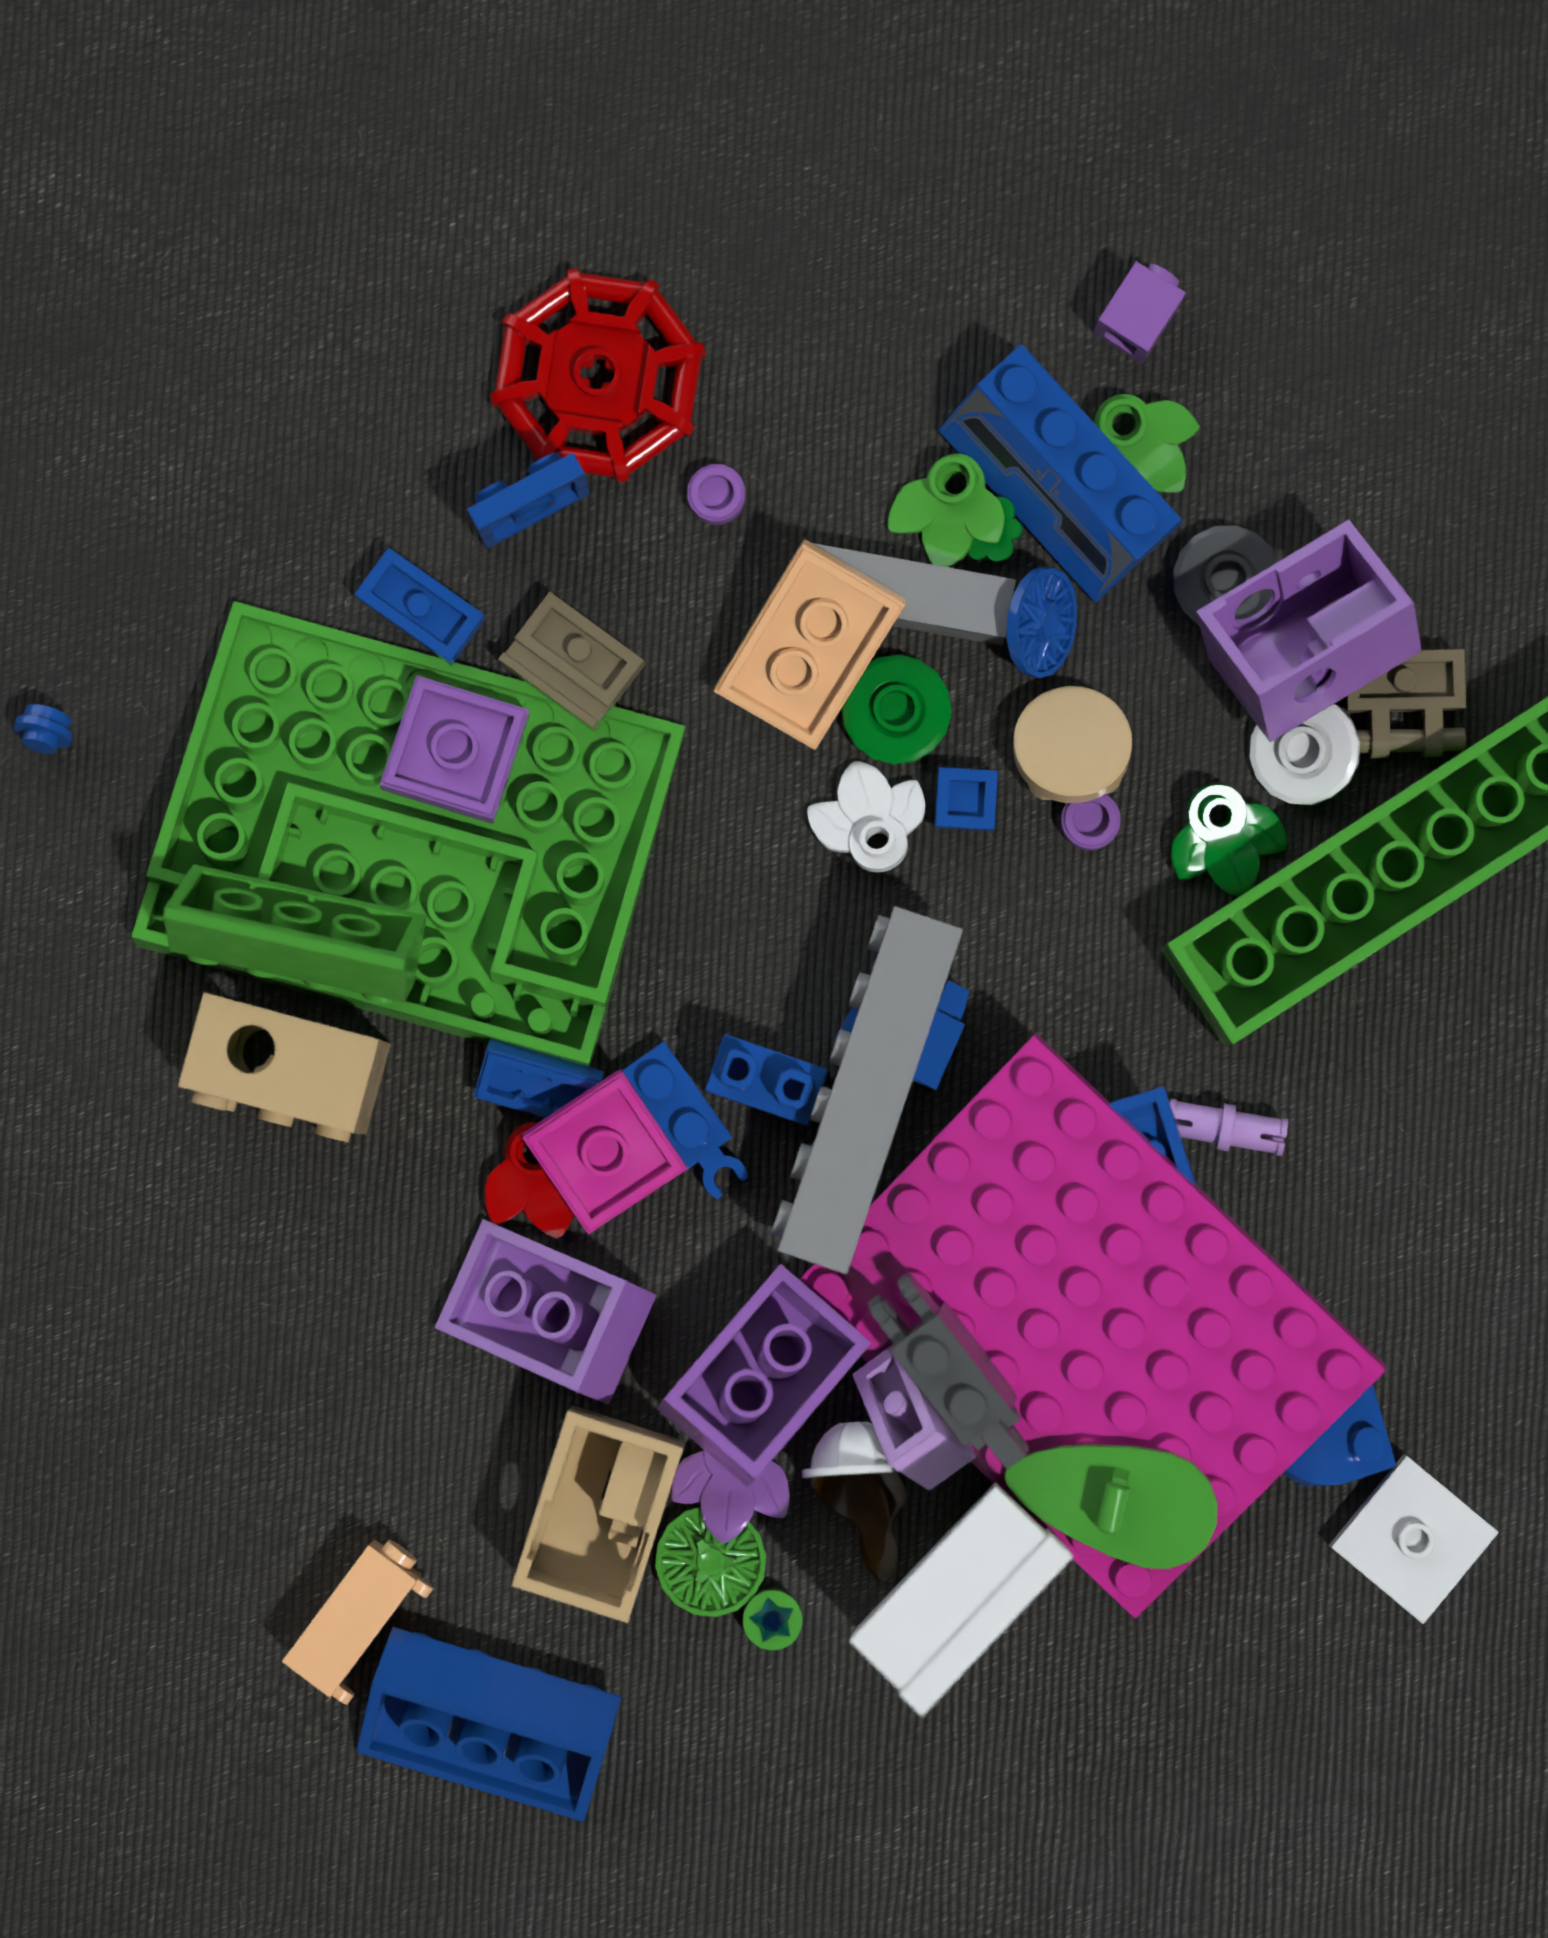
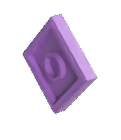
(455, 749)

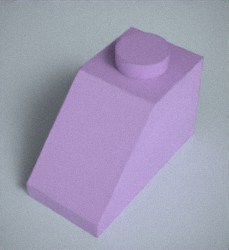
(908, 1425)

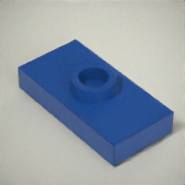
(531, 1079)

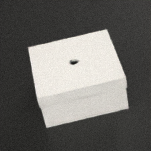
(960, 1597)

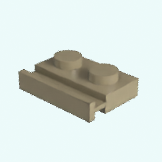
(572, 661)

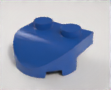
(1348, 1449)

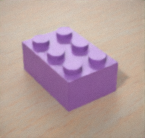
(764, 1375)

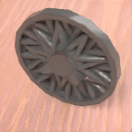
(1218, 563)

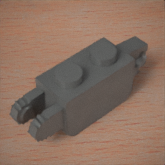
(953, 1372)

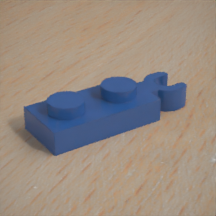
(683, 1114)

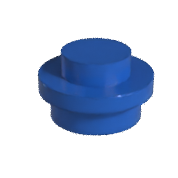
(44, 728)

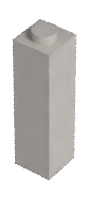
(938, 596)

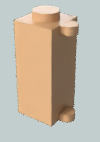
(355, 1617)

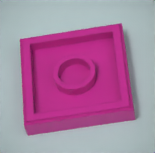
(604, 1151)

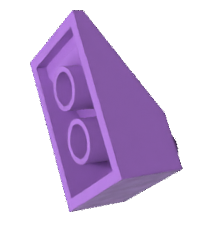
(545, 1311)

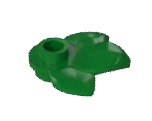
(1229, 848)

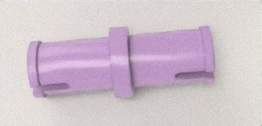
(1230, 1127)

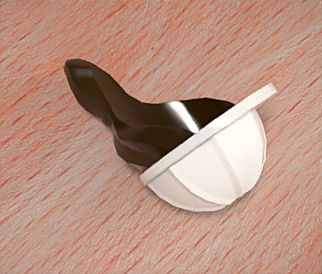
(857, 1483)

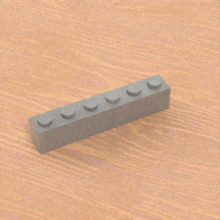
(869, 1089)

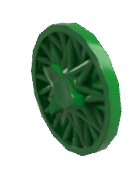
(897, 710)

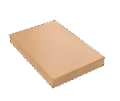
(810, 644)

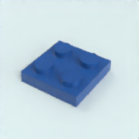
(511, 509)

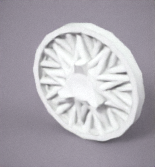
(1309, 760)

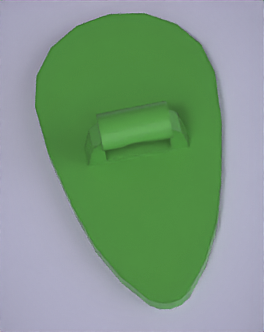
(1120, 1500)

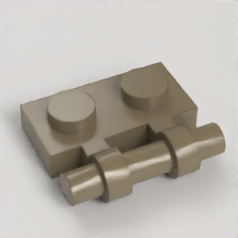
(1424, 684)

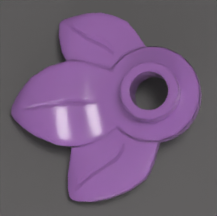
(724, 1499)

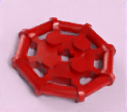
(577, 347)

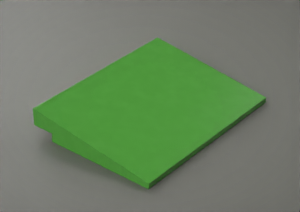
(516, 910)

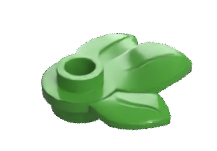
(1155, 439)
(948, 519)

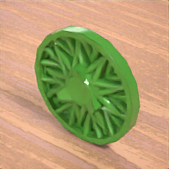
(705, 1573)

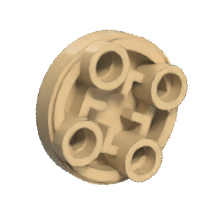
(1072, 745)

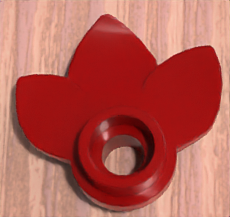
(525, 1186)

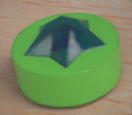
(772, 1619)

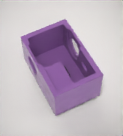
(1315, 634)

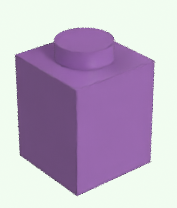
(1140, 310)

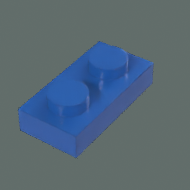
(420, 606)

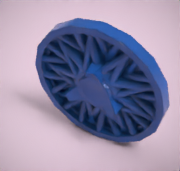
(1041, 622)

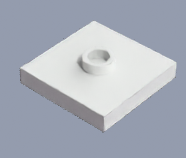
(1413, 1538)

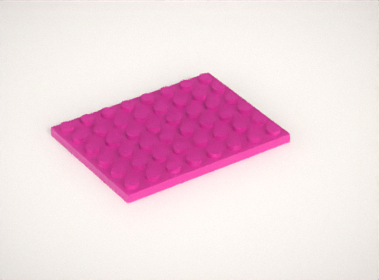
(1104, 1296)

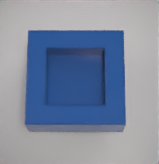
(966, 799)

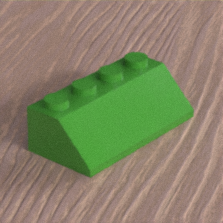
(295, 934)

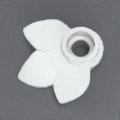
(867, 808)

